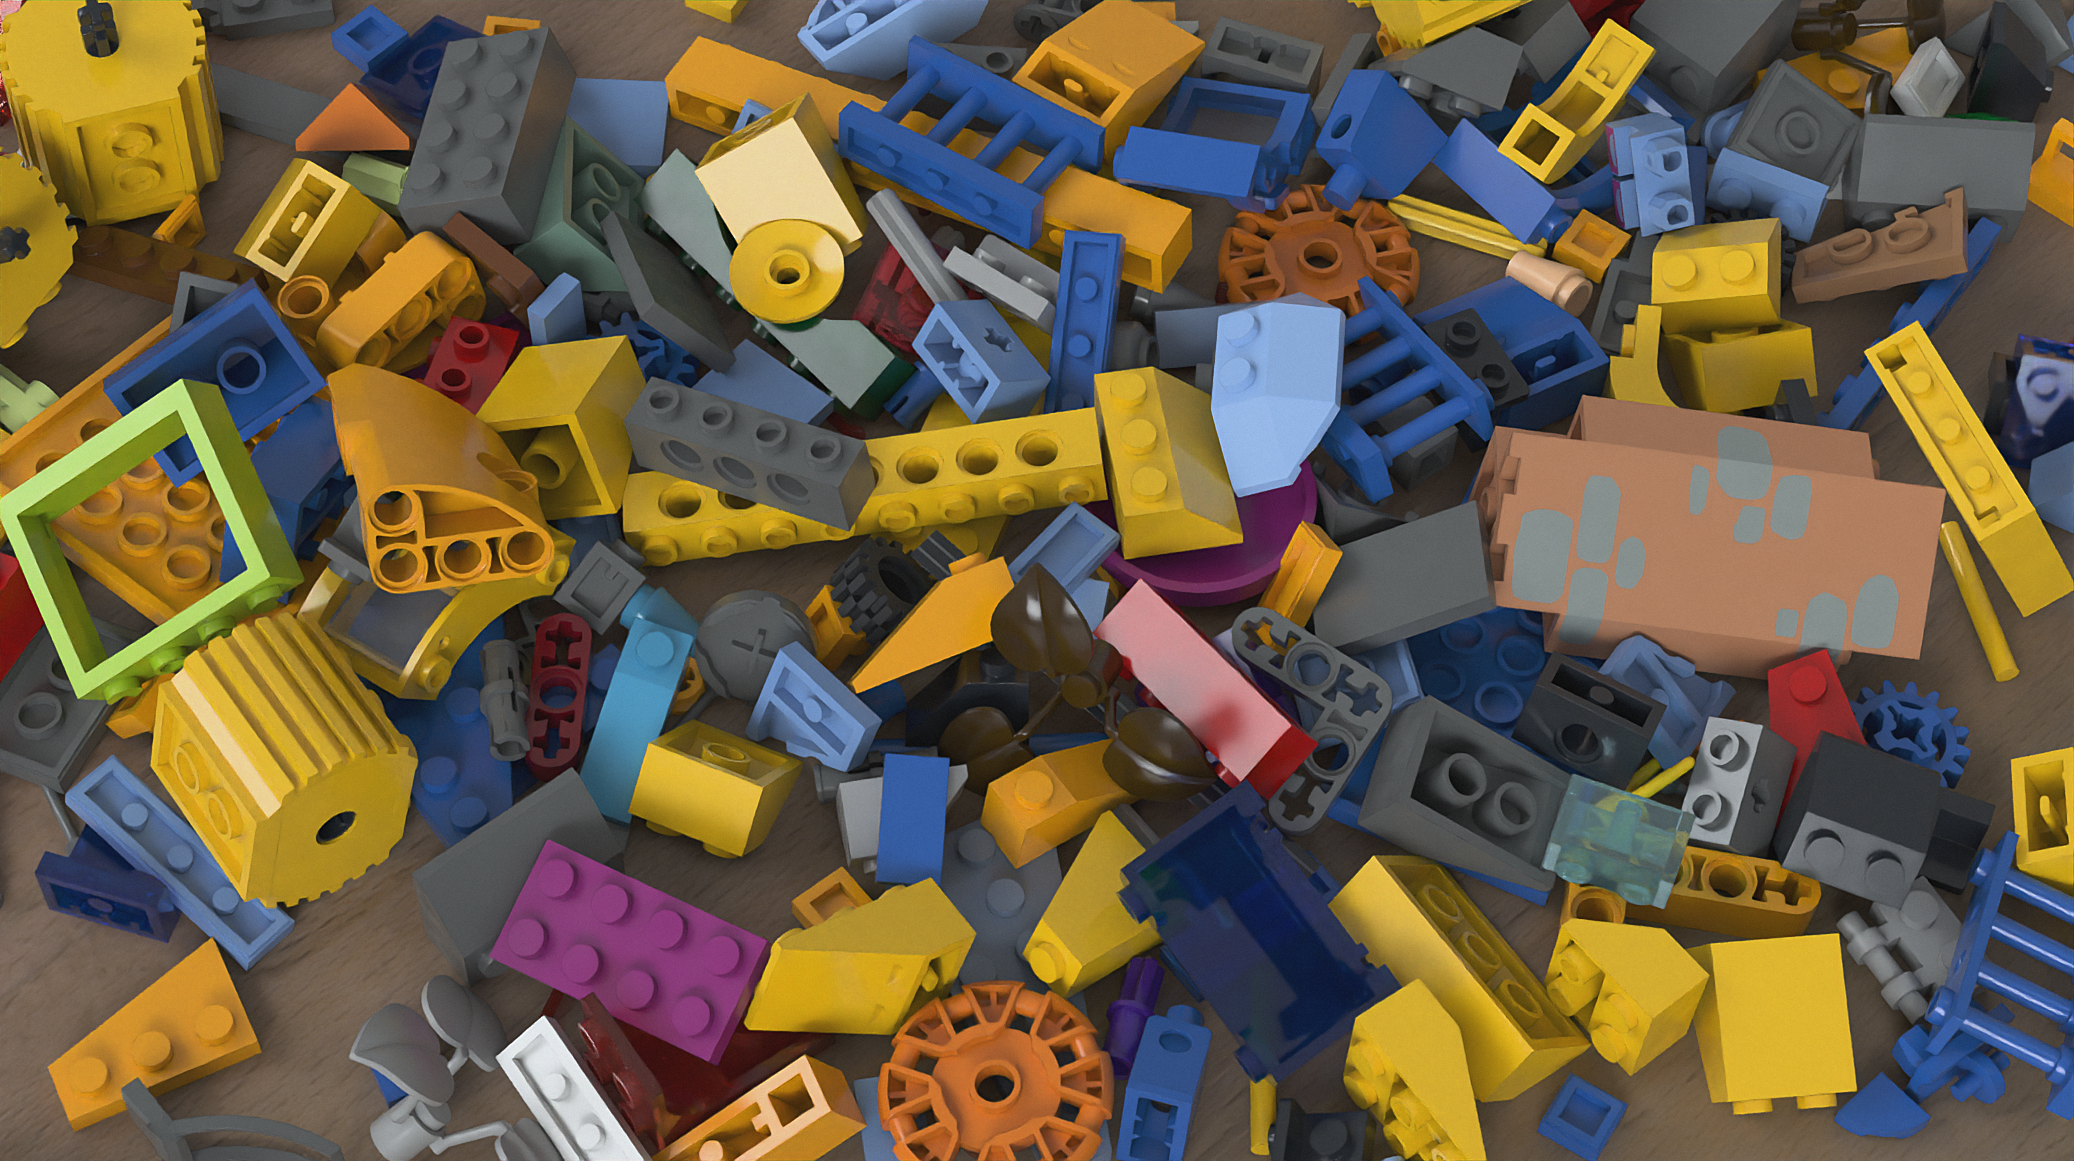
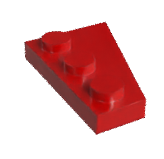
(1802, 702)

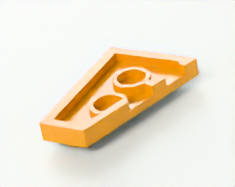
(1847, 85)
(165, 1037)

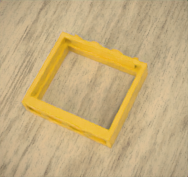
(1971, 469)

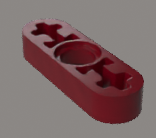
(548, 674)

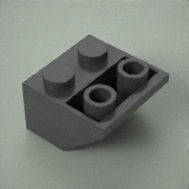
(1458, 73)

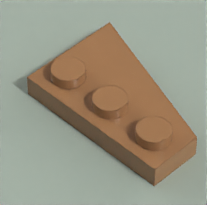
(1903, 253)

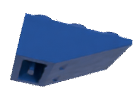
(1543, 344)

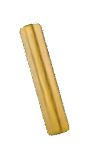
(1460, 228)

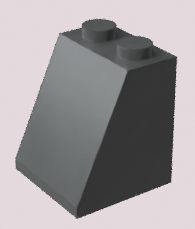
(1712, 44)

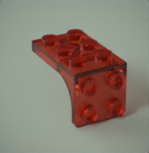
(672, 1090)

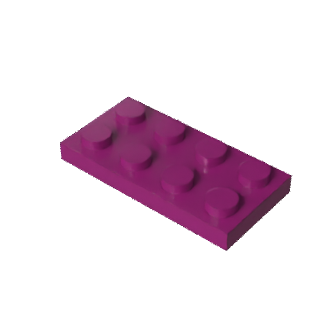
(635, 948)

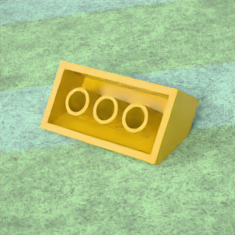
(1431, 930)

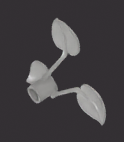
(407, 1053)

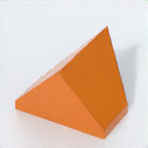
(355, 123)

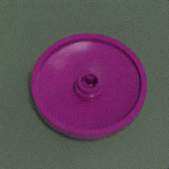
(1228, 571)

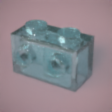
(1618, 842)

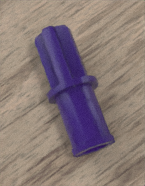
(1131, 1012)

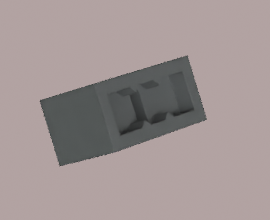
(1262, 58)

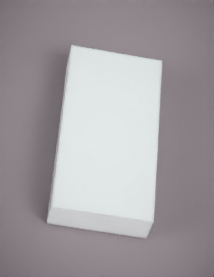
(1928, 81)

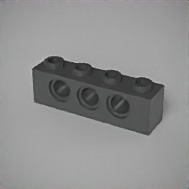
(750, 453)

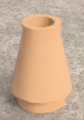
(1552, 280)

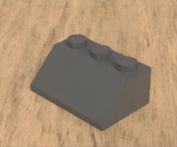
(1920, 159)
(477, 881)

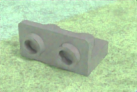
(1008, 280)

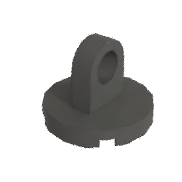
(743, 638)

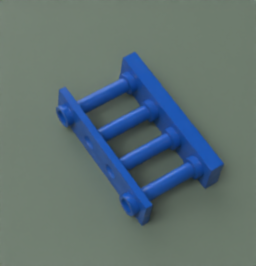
(959, 182)
(1366, 457)
(1950, 1003)

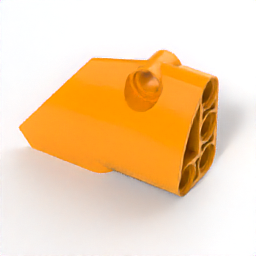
(384, 301)
(453, 484)

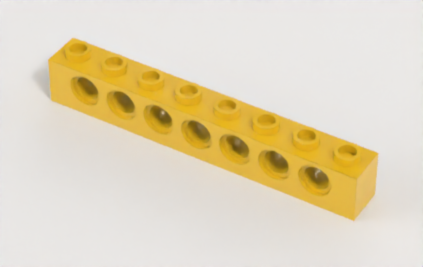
(918, 482)

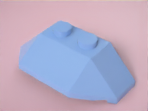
(874, 35)
(1275, 387)

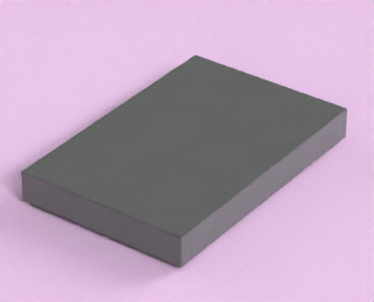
(667, 293)
(1407, 581)
(46, 718)

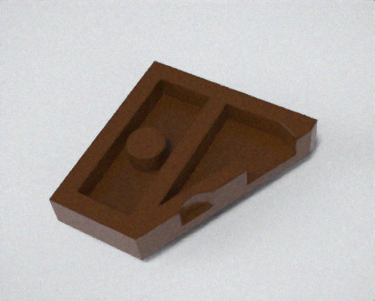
(505, 273)

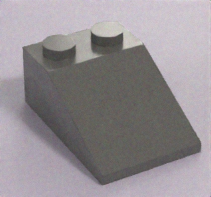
(1464, 795)

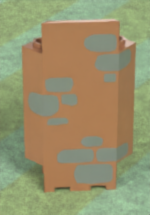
(1708, 537)

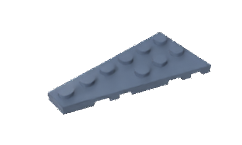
(1004, 912)

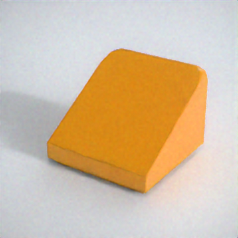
(184, 225)

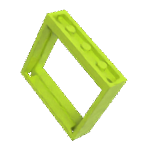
(31, 507)

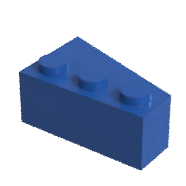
(302, 481)

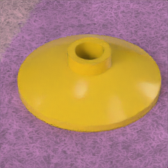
(785, 251)

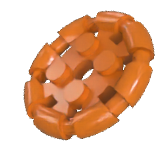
(1318, 234)
(991, 1048)

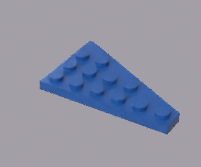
(456, 776)

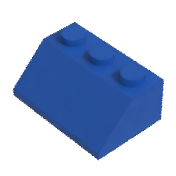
(233, 345)

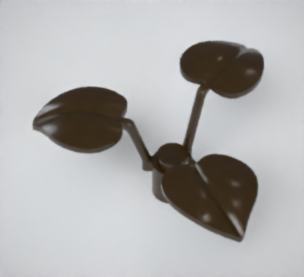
(1832, 29)
(1042, 629)

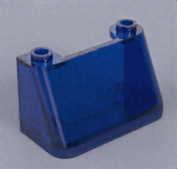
(1254, 936)

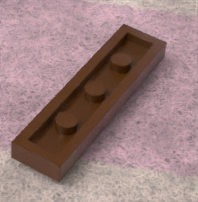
(148, 264)

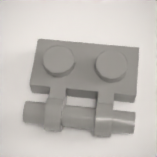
(1921, 934)

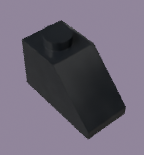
(2008, 69)
(970, 682)

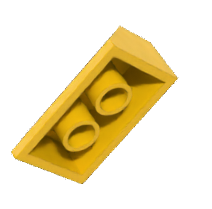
(1163, 464)

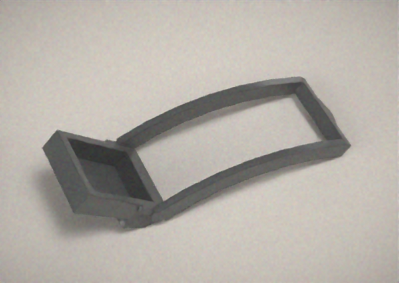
(171, 1145)

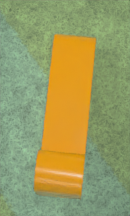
(1781, 910)

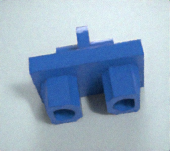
(1960, 1058)

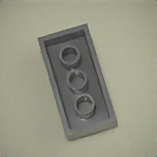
(490, 135)

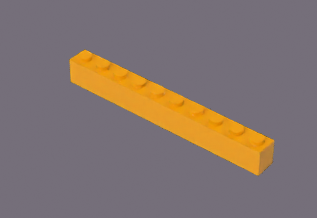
(716, 80)

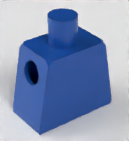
(1375, 139)
(1167, 1070)

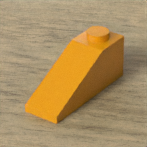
(943, 624)
(1050, 801)
(785, 1118)

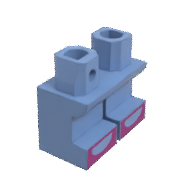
(1651, 174)

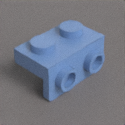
(1771, 191)

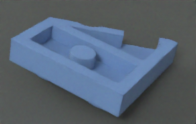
(1672, 682)
(812, 712)

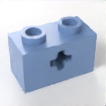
(980, 361)

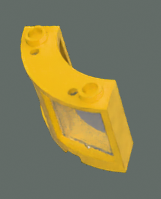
(417, 637)

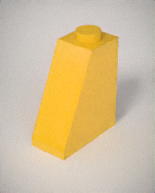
(1085, 925)

